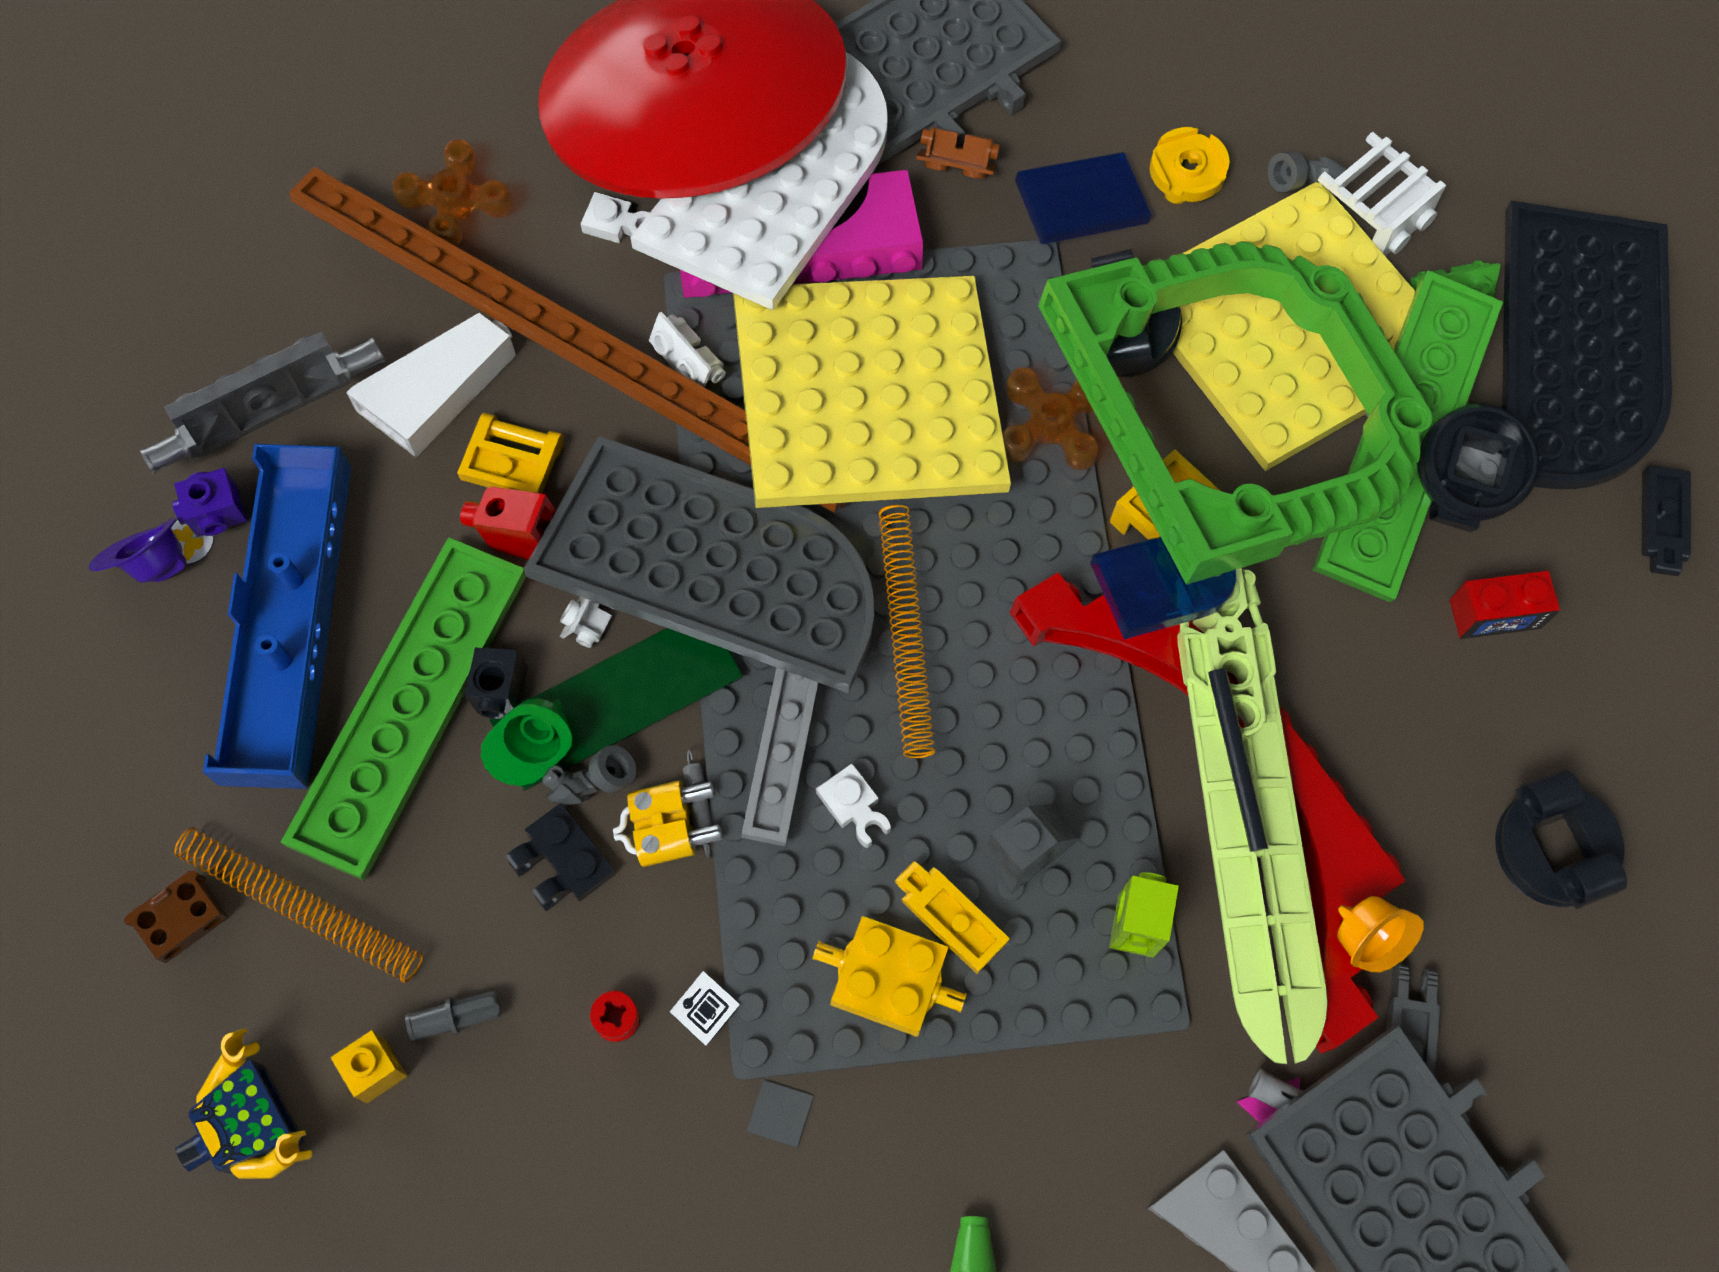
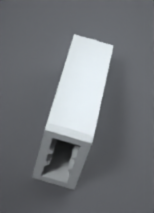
(433, 383)

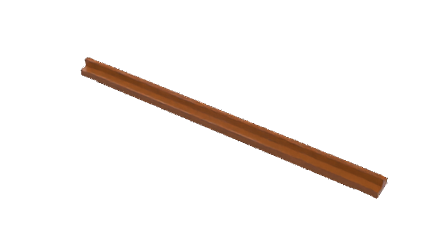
(527, 313)

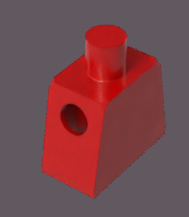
(509, 519)

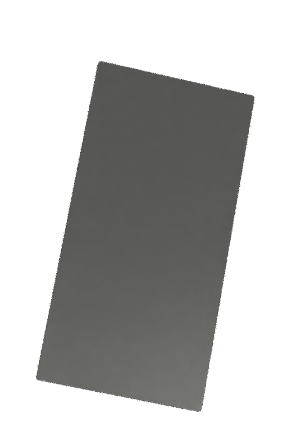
(1008, 735)

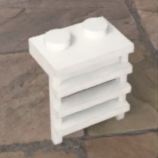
(1403, 209)

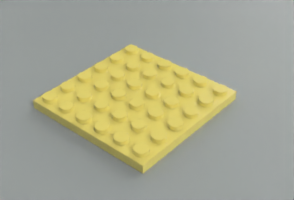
(1259, 366)
(870, 393)

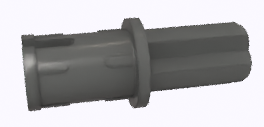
(452, 1016)

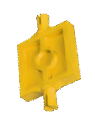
(889, 976)

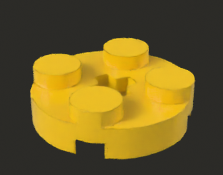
(1185, 184)

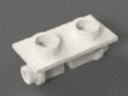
(676, 344)
(585, 620)

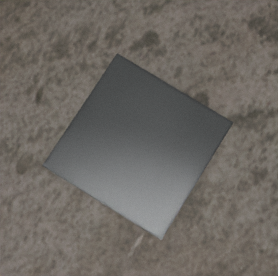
(780, 1113)

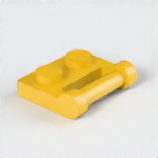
(507, 467)

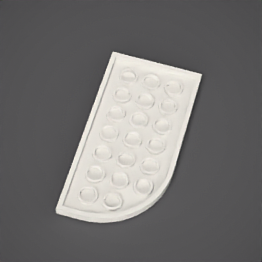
(768, 229)

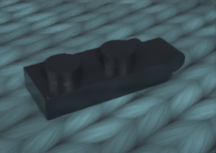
(1666, 518)

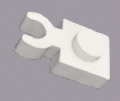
(611, 218)
(850, 800)

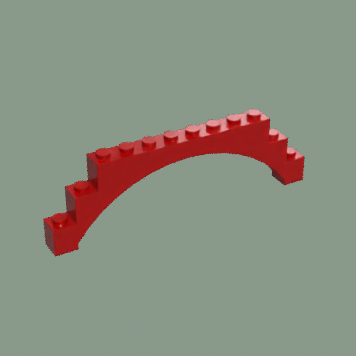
(1337, 844)

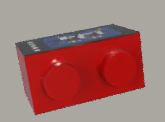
(1504, 604)

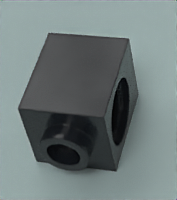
(491, 666)

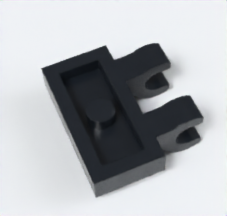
(568, 851)

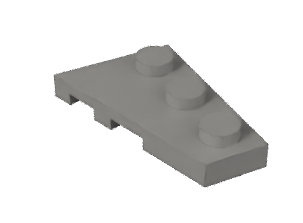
(1229, 1220)

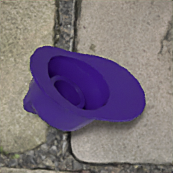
(145, 555)

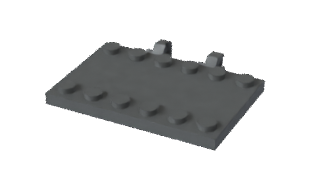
(944, 59)
(1397, 1175)

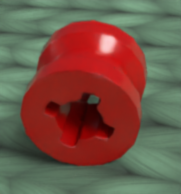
(619, 1024)

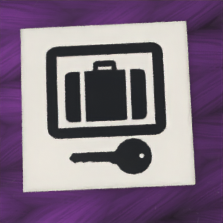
(704, 1008)

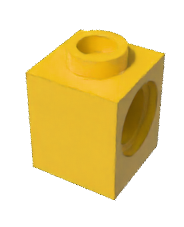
(369, 1066)

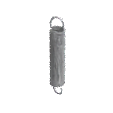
(699, 809)

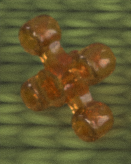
(452, 192)
(1041, 428)

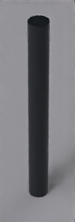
(1238, 760)

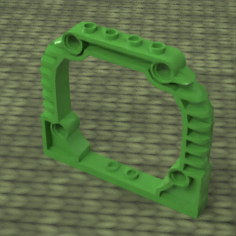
(1209, 528)

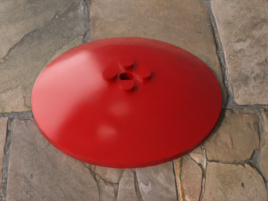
(670, 125)

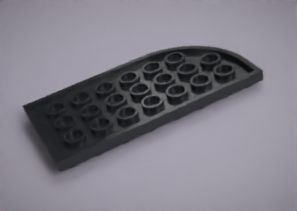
(1586, 339)

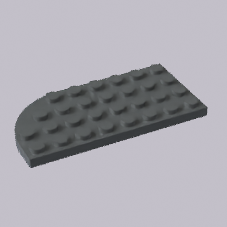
(710, 563)

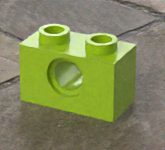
(1144, 915)

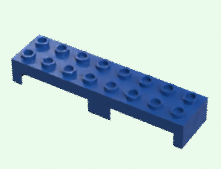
(282, 618)

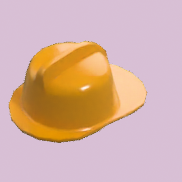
(1378, 933)

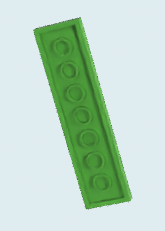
(1442, 355)
(403, 710)

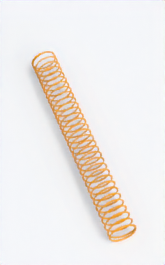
(906, 636)
(403, 971)

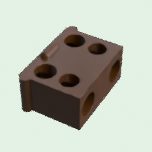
(177, 914)

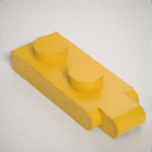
(951, 916)

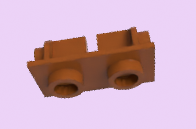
(971, 158)

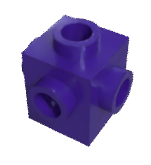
(208, 502)

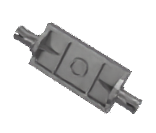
(257, 397)

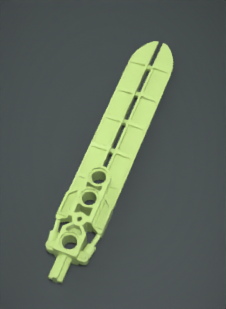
(1302, 986)

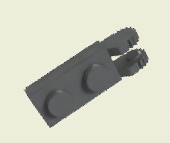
(1416, 1018)

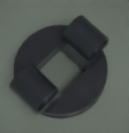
(1147, 350)
(1487, 429)
(1593, 827)

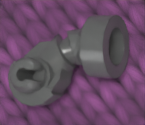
(1290, 171)
(608, 770)

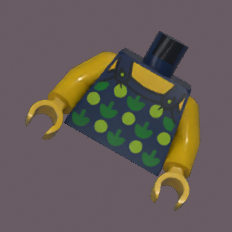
(241, 1119)

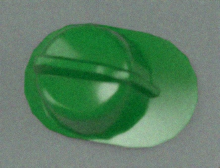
(527, 742)

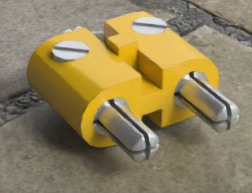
(663, 822)

